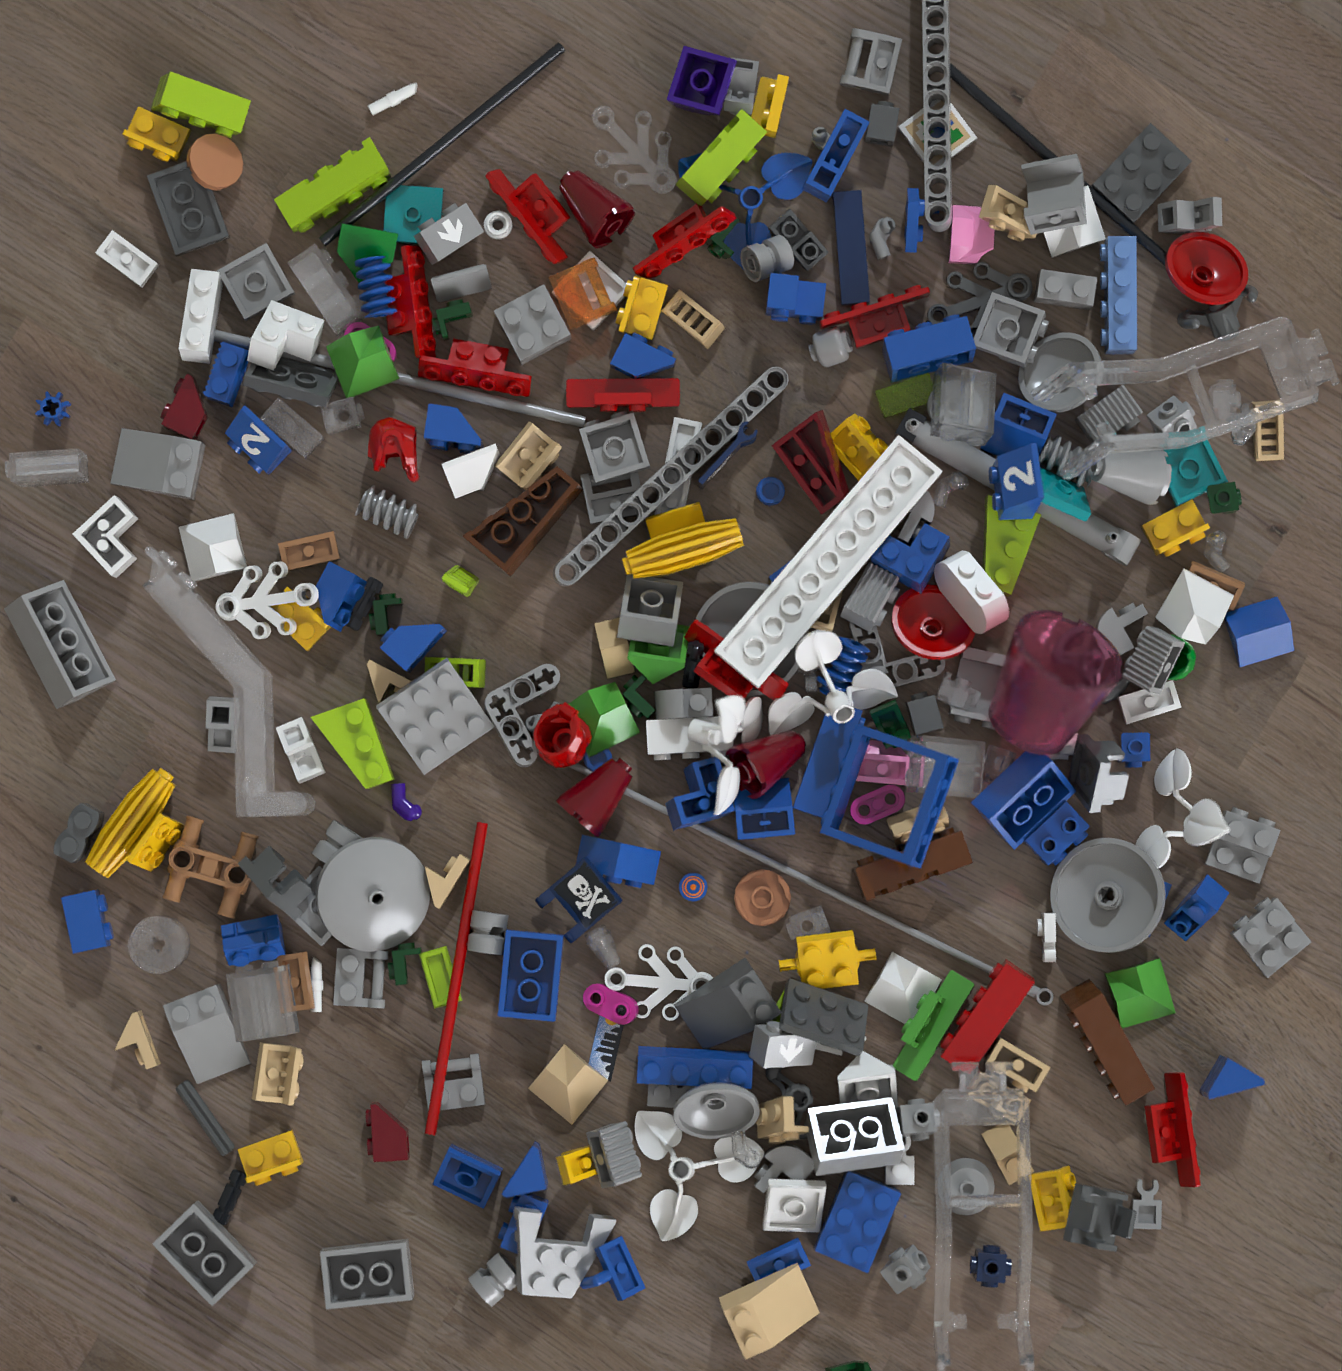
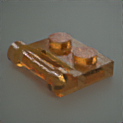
(573, 297)

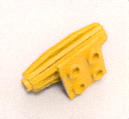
(681, 541)
(137, 828)

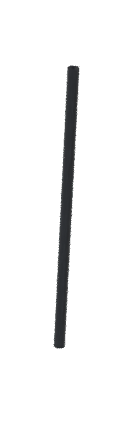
(444, 142)
(1045, 154)

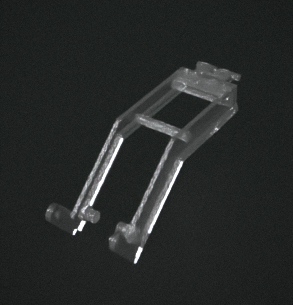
(1290, 361)
(251, 686)
(981, 1101)

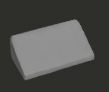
(461, 283)

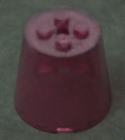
(1052, 681)

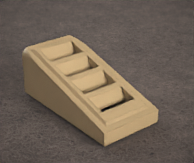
(710, 335)
(1278, 430)

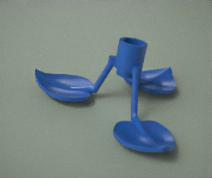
(784, 175)

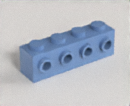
(1120, 294)

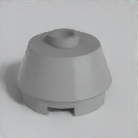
(970, 1178)

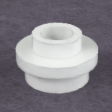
(498, 216)

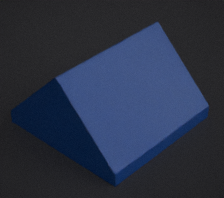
(1259, 631)
(1227, 1078)
(529, 1175)
(467, 1176)

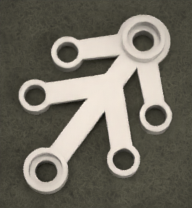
(262, 601)
(665, 982)

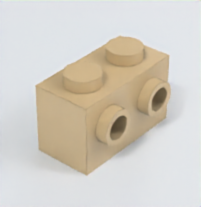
(1027, 1070)

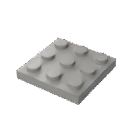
(435, 716)

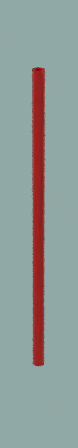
(456, 979)

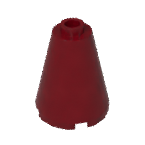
(595, 208)
(766, 760)
(597, 795)

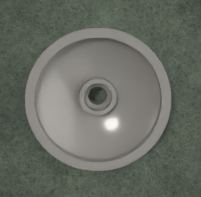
(1052, 355)
(716, 1110)

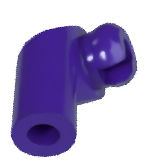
(402, 805)

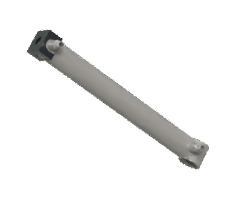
(1110, 540)

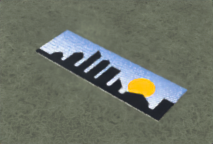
(606, 1045)

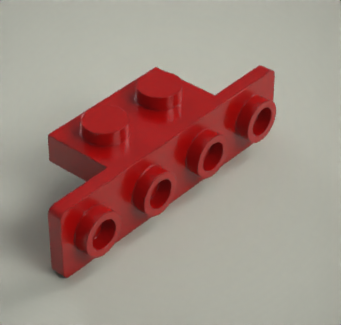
(535, 209)
(681, 236)
(412, 303)
(873, 322)
(477, 367)
(618, 393)
(721, 674)
(1172, 1130)

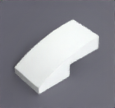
(300, 750)

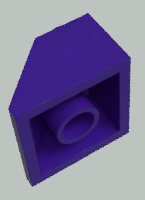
(701, 81)

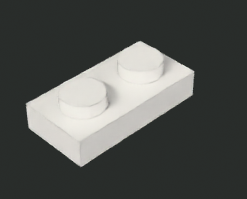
(127, 258)
(1145, 704)

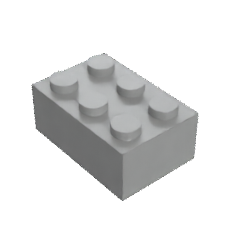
(854, 1136)
(204, 1253)
(367, 1274)

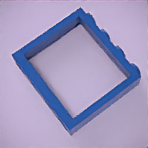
(929, 808)

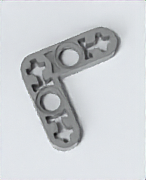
(880, 662)
(512, 702)

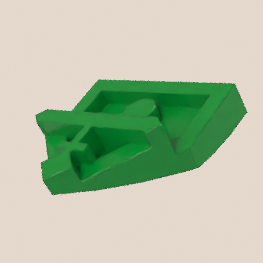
(364, 242)

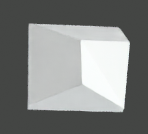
(1076, 237)
(471, 470)
(213, 547)
(1194, 608)
(900, 988)
(867, 1080)

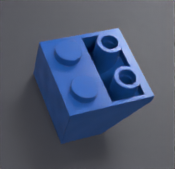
(1018, 425)
(448, 428)
(766, 815)

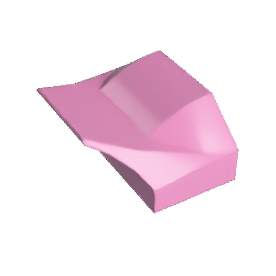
(969, 235)
(883, 765)

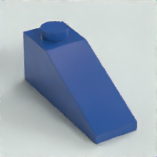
(835, 155)

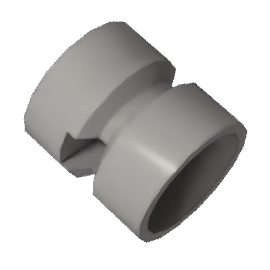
(770, 256)
(338, 836)
(487, 932)
(494, 1279)

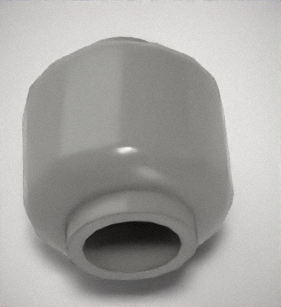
(830, 346)

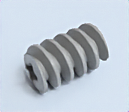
(1059, 455)
(388, 511)

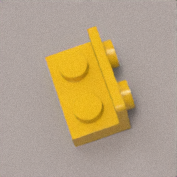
(769, 103)
(157, 135)
(642, 306)
(857, 445)
(1174, 528)
(309, 622)
(270, 1157)
(1052, 1197)

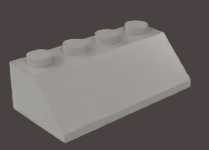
(59, 643)

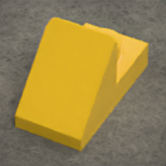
(576, 1165)

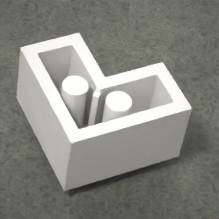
(284, 331)
(102, 532)

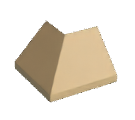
(568, 1084)

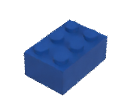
(928, 347)
(1023, 797)
(530, 975)
(857, 1220)

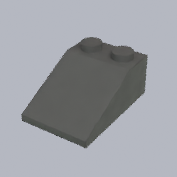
(727, 1006)

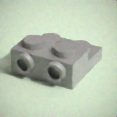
(1010, 330)
(614, 447)
(1245, 847)
(1269, 936)

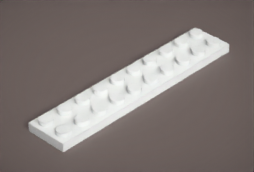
(828, 561)

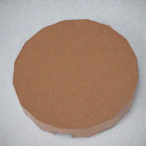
(214, 161)
(762, 897)

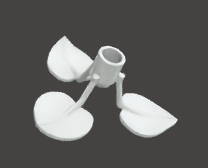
(815, 650)
(731, 714)
(1202, 824)
(673, 1211)

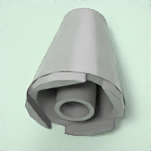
(1135, 474)

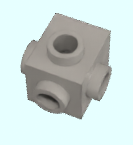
(1172, 416)
(908, 1122)
(905, 1269)

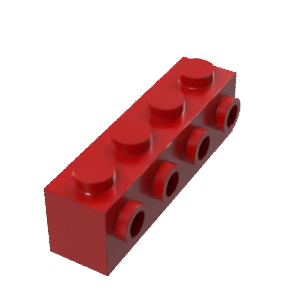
(988, 1015)

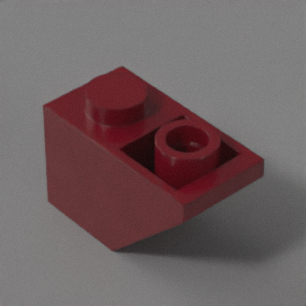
(187, 412)
(389, 1135)

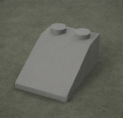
(158, 463)
(206, 1033)

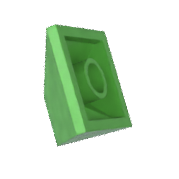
(362, 361)
(659, 660)
(606, 716)
(1140, 993)

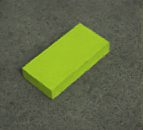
(437, 971)

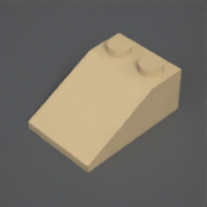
(769, 1310)

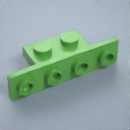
(931, 1023)

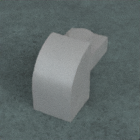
(742, 87)
(1190, 216)
(923, 511)
(1113, 629)
(683, 703)
(220, 724)
(785, 1159)

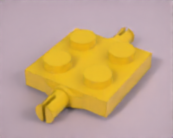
(828, 959)

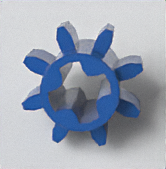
(45, 405)

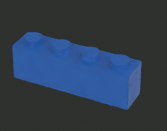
(824, 764)
(693, 1066)

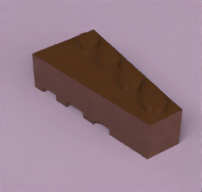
(524, 521)
(889, 875)
(1107, 1042)

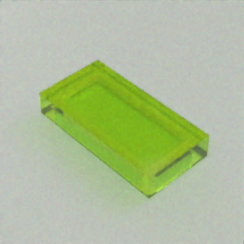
(904, 395)

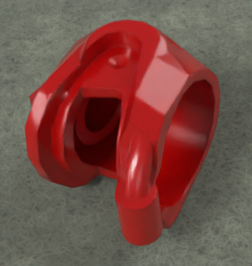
(394, 439)
(563, 739)

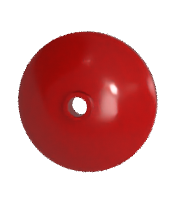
(1206, 268)
(932, 612)

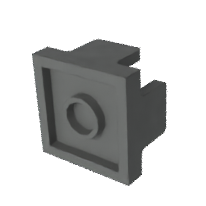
(1091, 774)
(288, 892)
(1098, 1217)

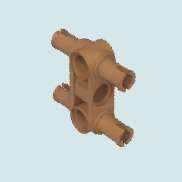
(208, 867)

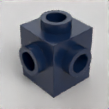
(988, 1255)

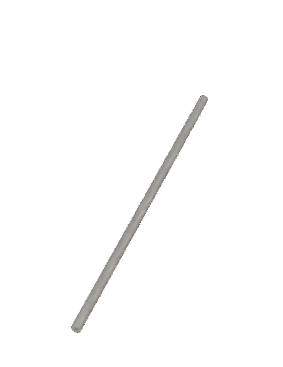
(435, 387)

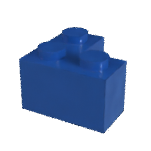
(795, 299)
(916, 562)
(701, 801)
(620, 861)

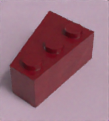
(814, 462)

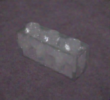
(327, 288)

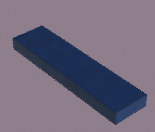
(851, 247)

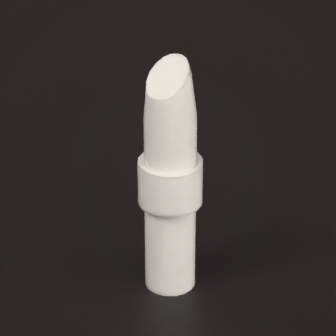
(392, 98)
(317, 984)

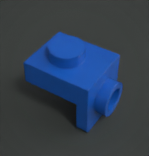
(1136, 749)

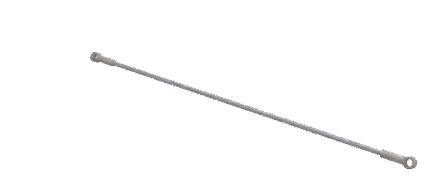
(1034, 991)

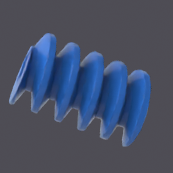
(375, 287)
(845, 666)

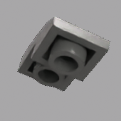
(804, 244)

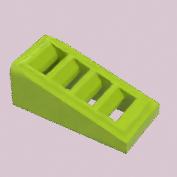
(460, 580)
(479, 669)

